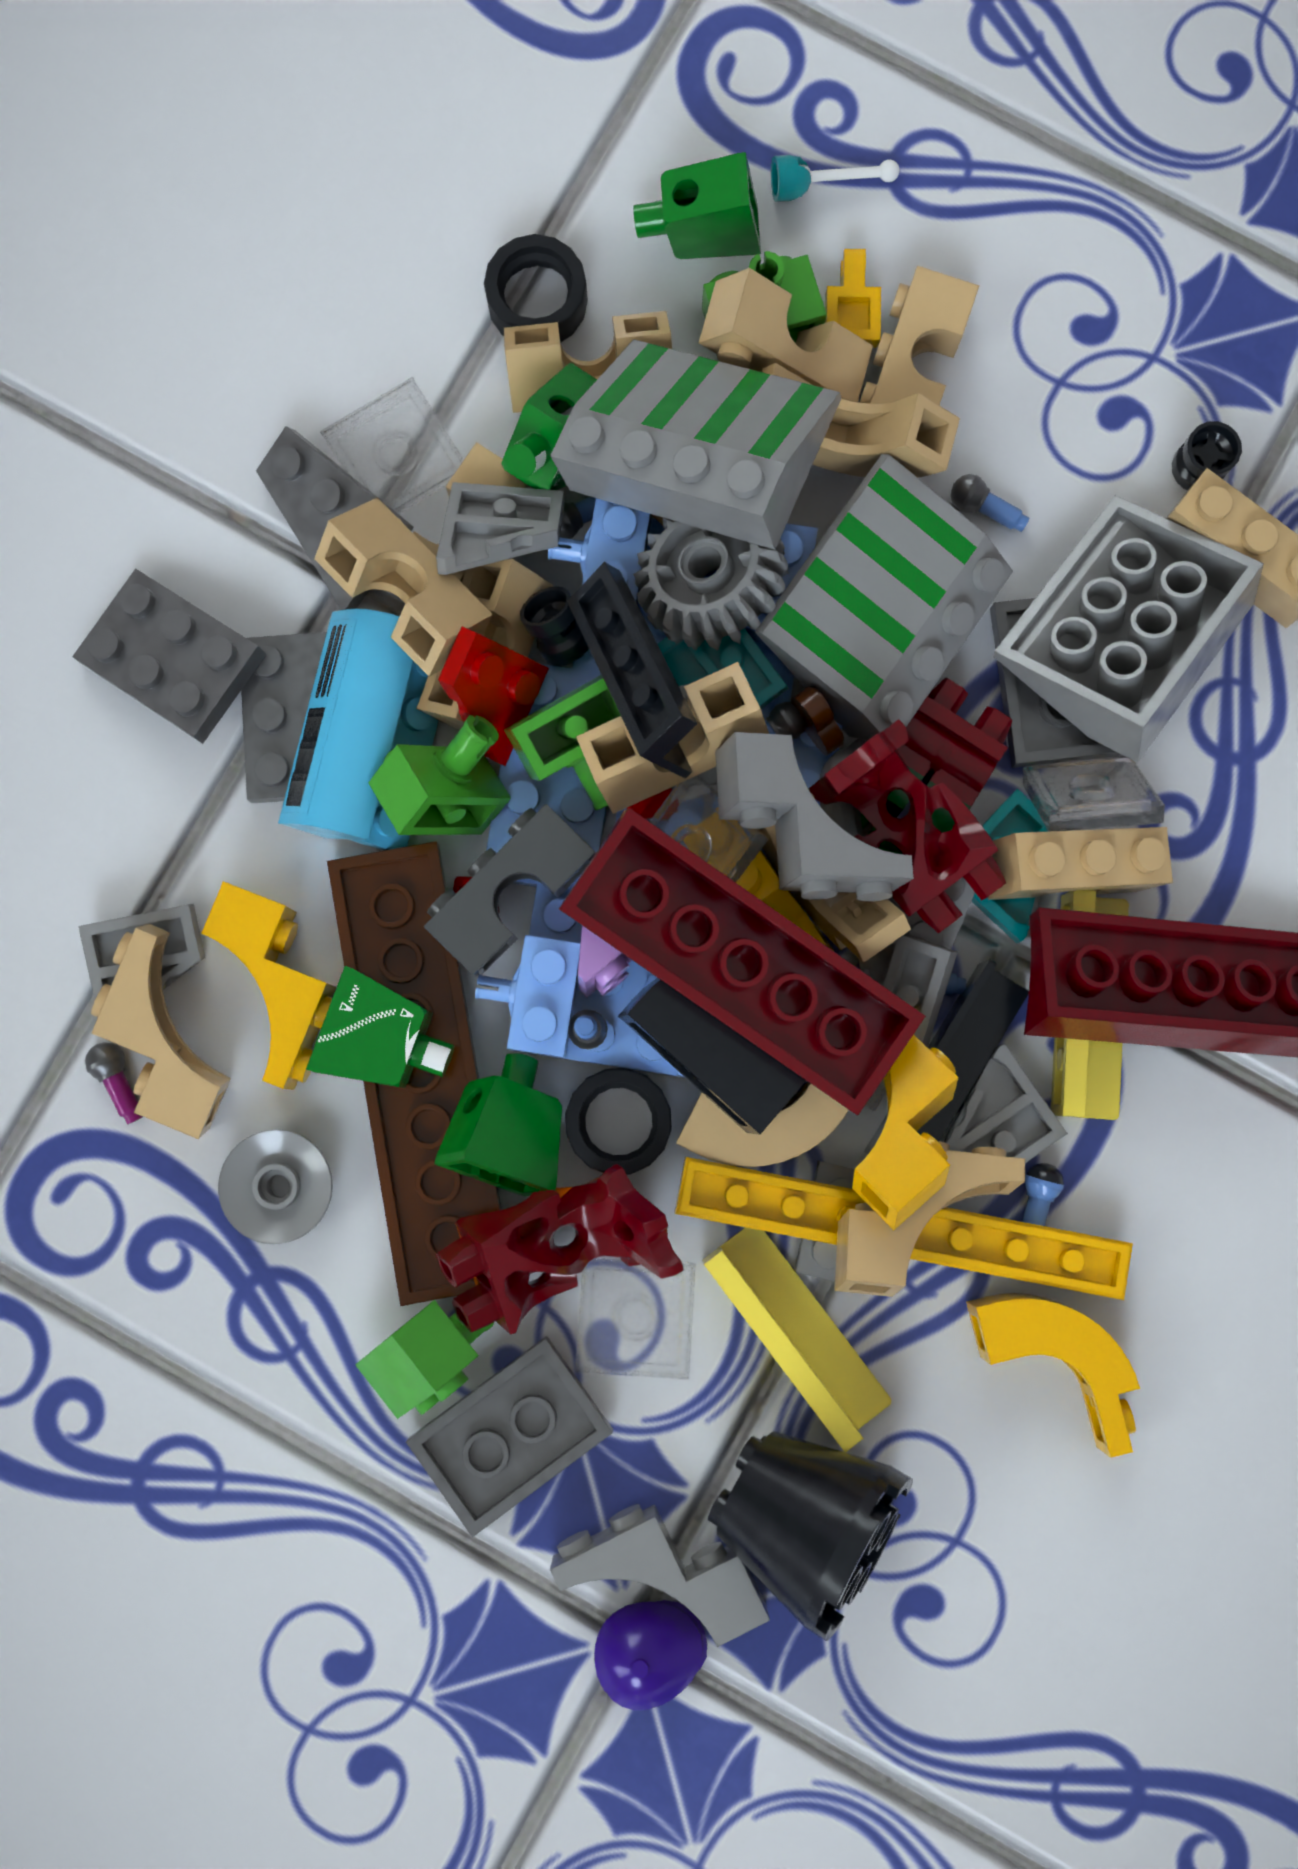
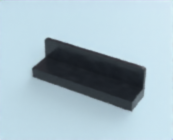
(633, 668)
(971, 1036)

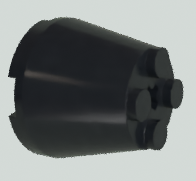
(809, 1523)

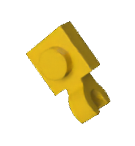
(853, 303)

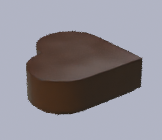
(818, 720)

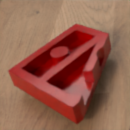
(491, 684)

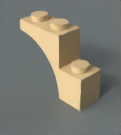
(133, 1014)
(876, 1258)

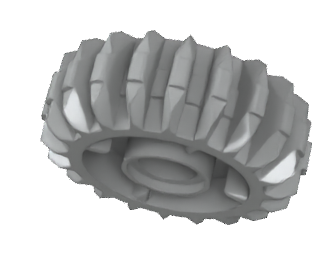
(710, 607)

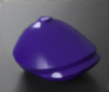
(649, 1653)

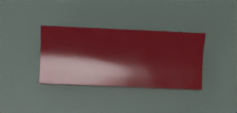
(741, 961)
(1162, 983)

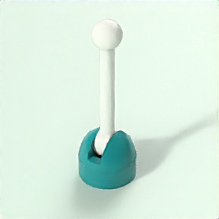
(793, 177)

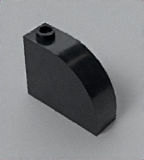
(712, 1056)

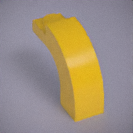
(1029, 1324)

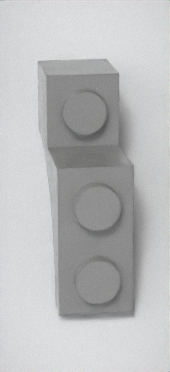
(814, 854)
(640, 1550)

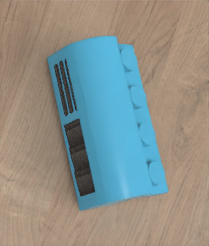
(354, 718)

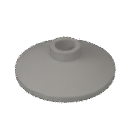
(247, 1191)

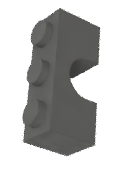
(539, 850)

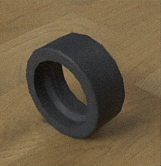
(531, 252)
(576, 1120)

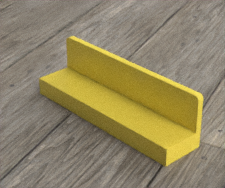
(1087, 1071)
(798, 1334)

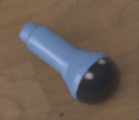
(1043, 1185)

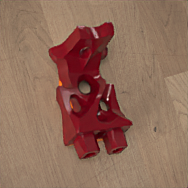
(937, 856)
(512, 1243)

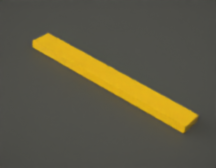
(949, 1238)

